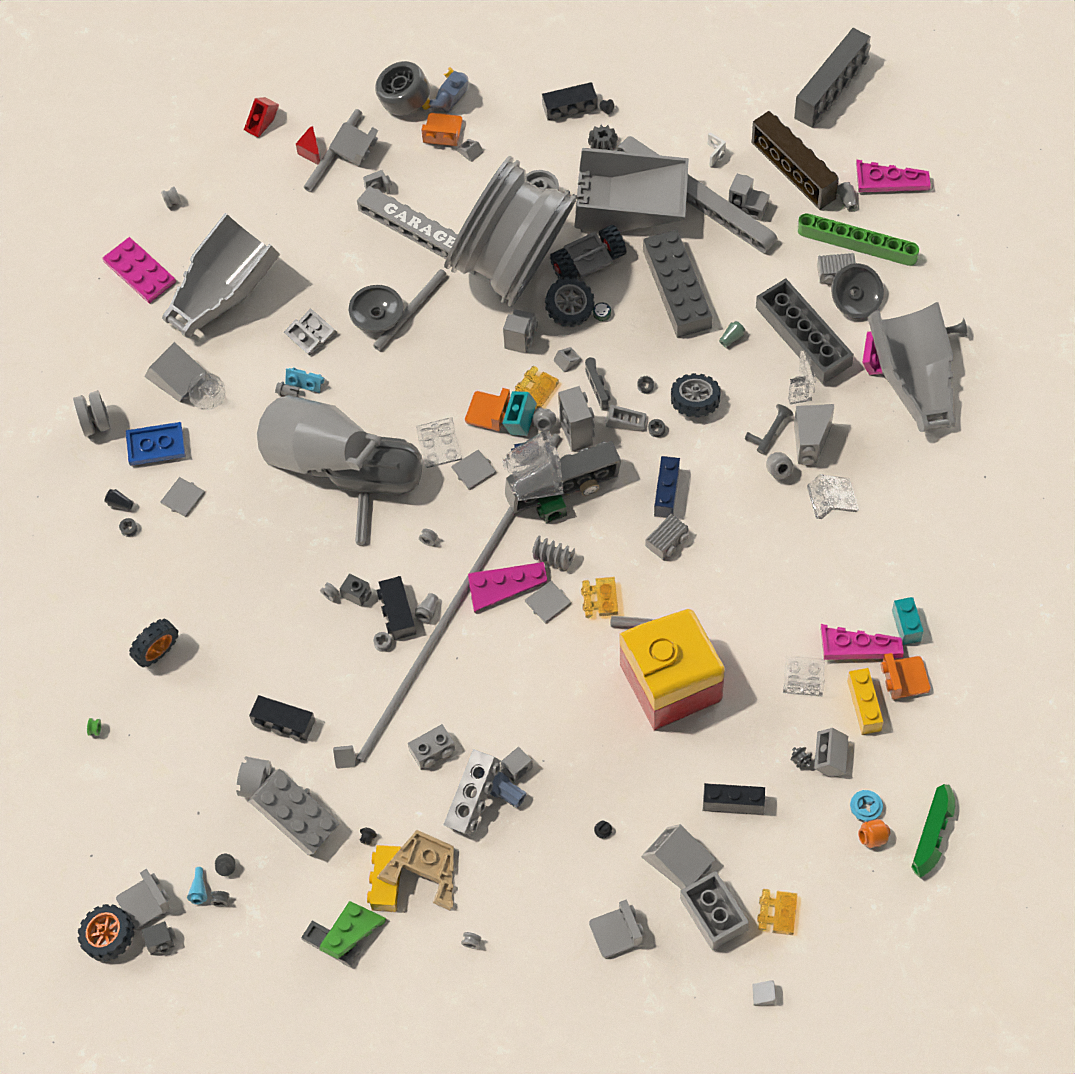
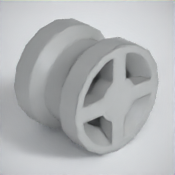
(170, 197)

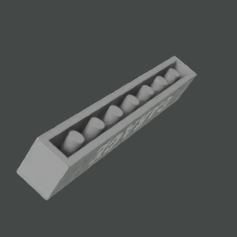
(407, 222)

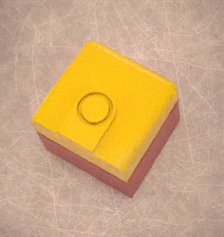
(671, 667)

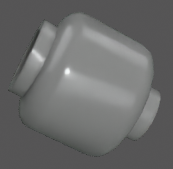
(779, 465)

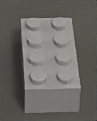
(293, 812)

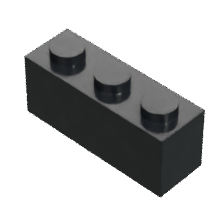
(569, 101)
(396, 608)
(282, 718)
(734, 799)

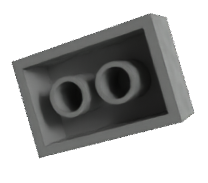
(576, 418)
(714, 910)

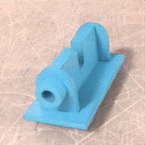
(303, 380)

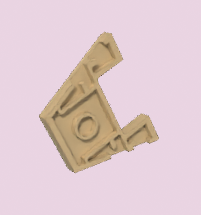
(427, 858)

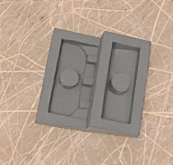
(310, 332)

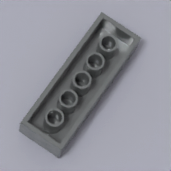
(832, 77)
(677, 283)
(804, 330)
(593, 463)

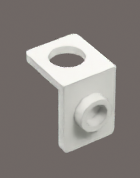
(719, 153)

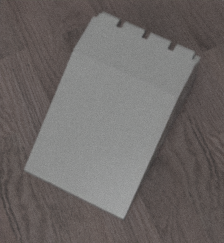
(629, 190)

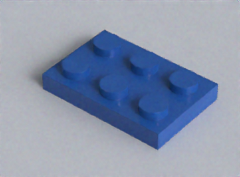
(155, 443)

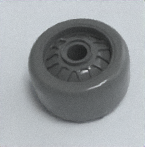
(402, 88)

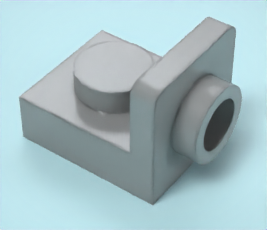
(377, 180)

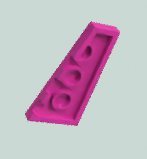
(883, 178)
(498, 584)
(844, 644)

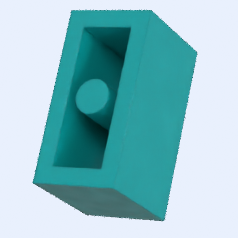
(519, 413)
(907, 620)

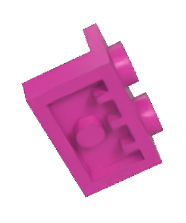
(870, 356)

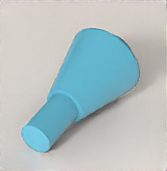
(197, 892)

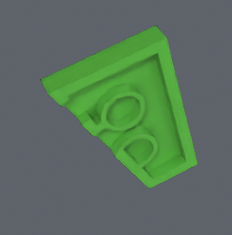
(350, 928)

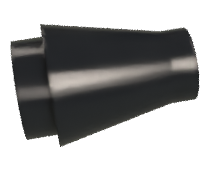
(118, 500)

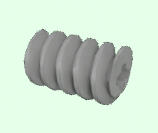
(552, 554)

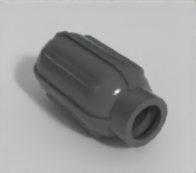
(388, 470)

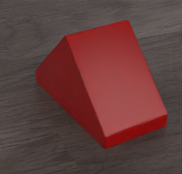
(307, 146)

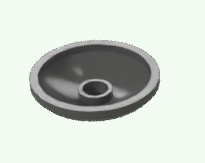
(866, 287)
(373, 301)

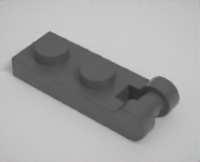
(597, 383)
(316, 934)

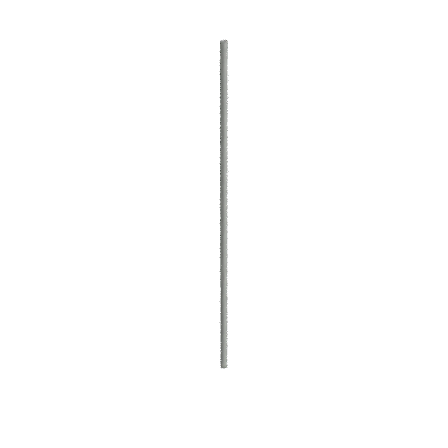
(436, 633)

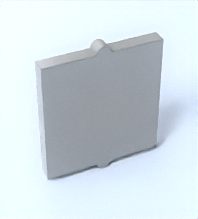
(473, 469)
(182, 497)
(548, 601)

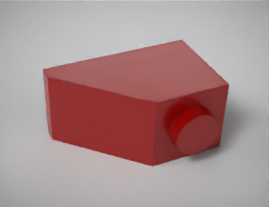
(260, 116)

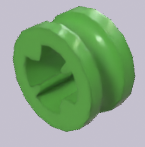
(93, 727)

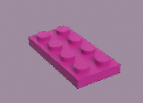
(139, 270)

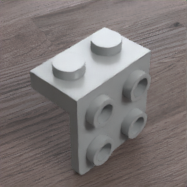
(353, 143)
(144, 900)
(617, 930)

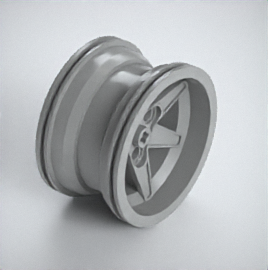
(509, 231)

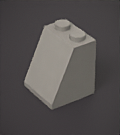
(174, 372)
(811, 430)
(678, 856)

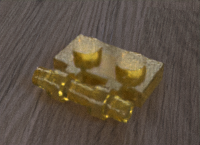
(542, 386)
(606, 597)
(784, 914)

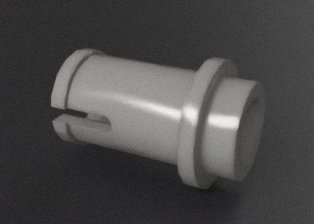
(284, 389)

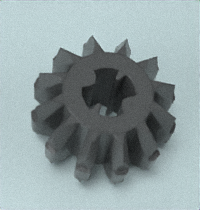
(603, 138)

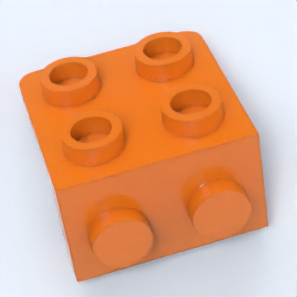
(442, 129)
(488, 409)
(905, 676)

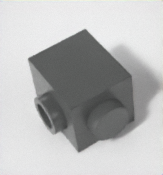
(355, 590)
(158, 938)

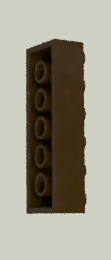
(794, 160)

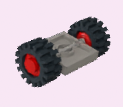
(588, 253)

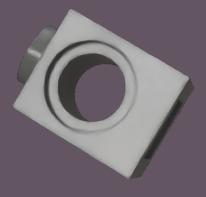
(516, 764)

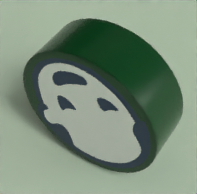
(601, 311)

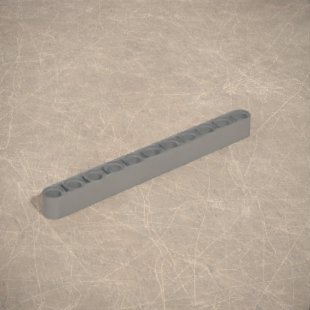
(716, 206)

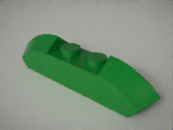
(927, 853)

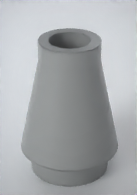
(846, 194)
(426, 609)

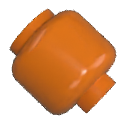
(874, 833)

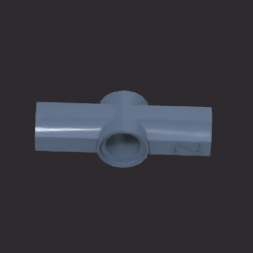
(506, 790)

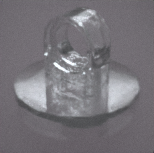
(206, 391)

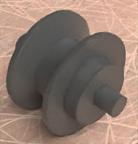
(801, 757)
(225, 864)

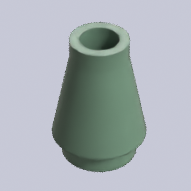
(733, 332)

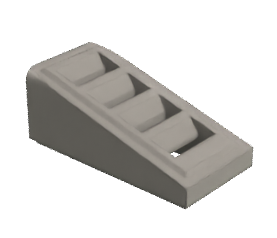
(624, 424)

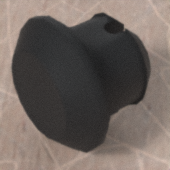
(607, 106)
(603, 829)
(367, 835)

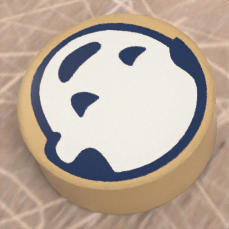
(589, 487)

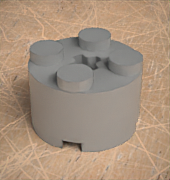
(253, 775)

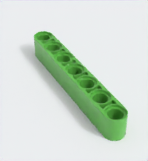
(887, 247)

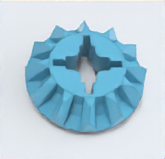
(868, 797)

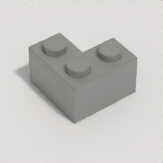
(746, 198)
(519, 330)

